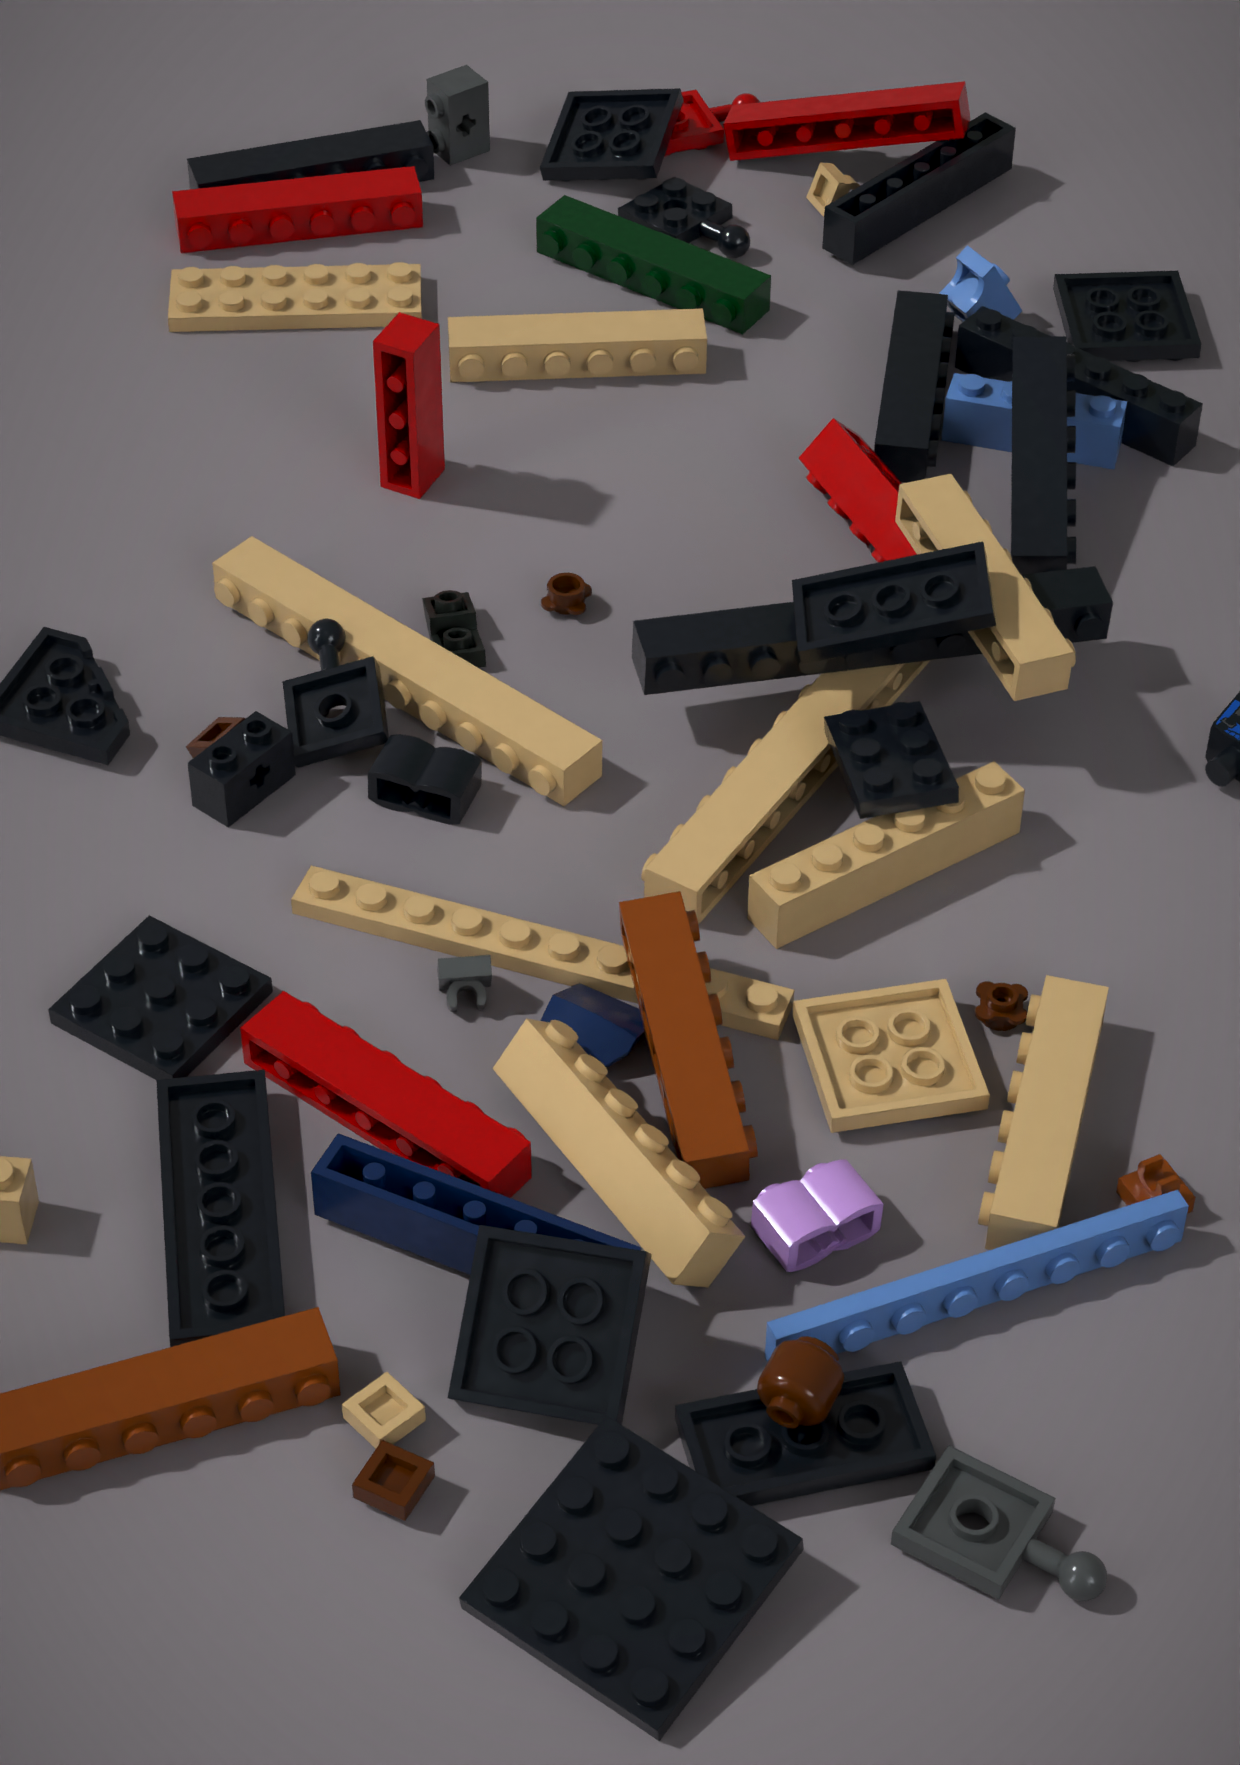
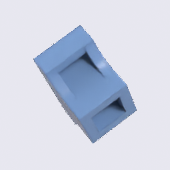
(979, 285)

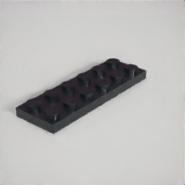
(218, 1204)

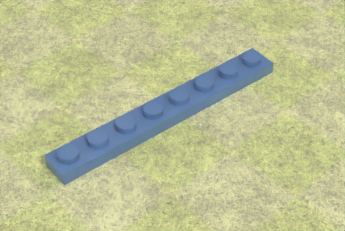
(987, 1277)

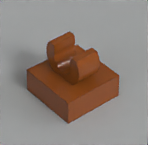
(1151, 1180)

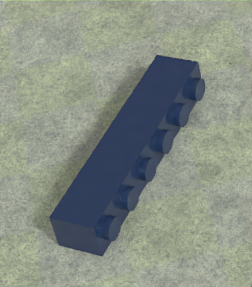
(423, 1206)

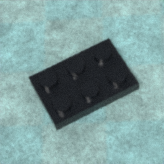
(890, 759)

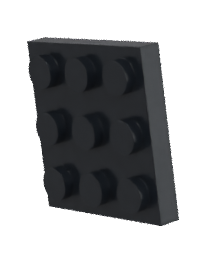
(612, 134)
(1127, 315)
(160, 1001)
(549, 1325)

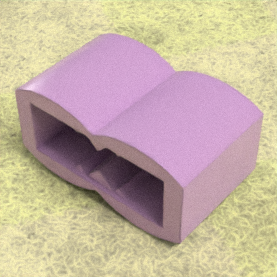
(816, 1214)

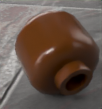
(800, 1382)

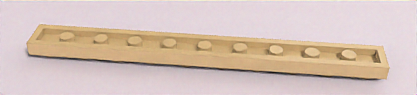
(517, 945)

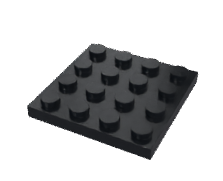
(632, 1576)

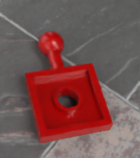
(699, 125)

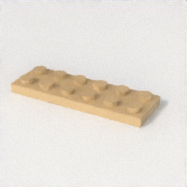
(292, 297)

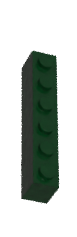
(653, 263)

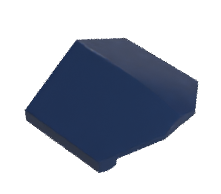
(603, 1024)

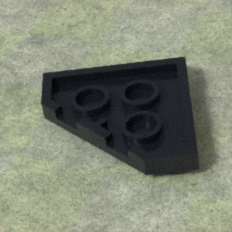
(62, 700)

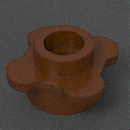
(566, 594)
(1001, 1005)

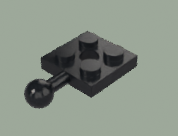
(687, 214)
(315, 694)

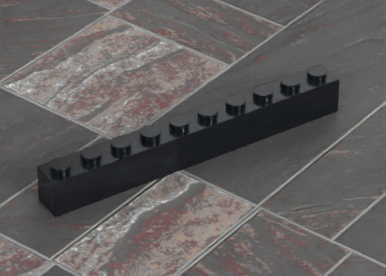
(762, 640)

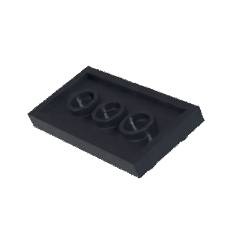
(893, 603)
(866, 1438)

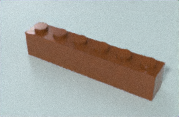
(684, 1039)
(165, 1397)

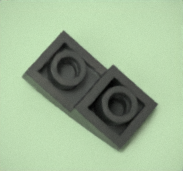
(454, 625)

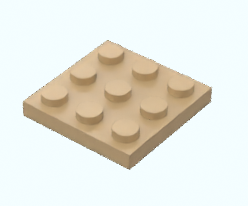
(889, 1055)

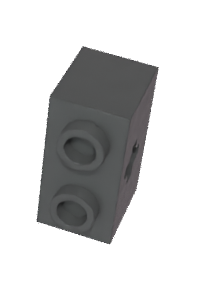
(458, 114)

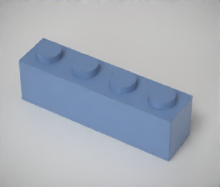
(981, 416)

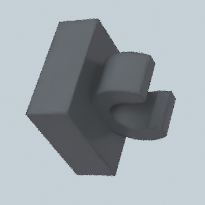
(463, 974)

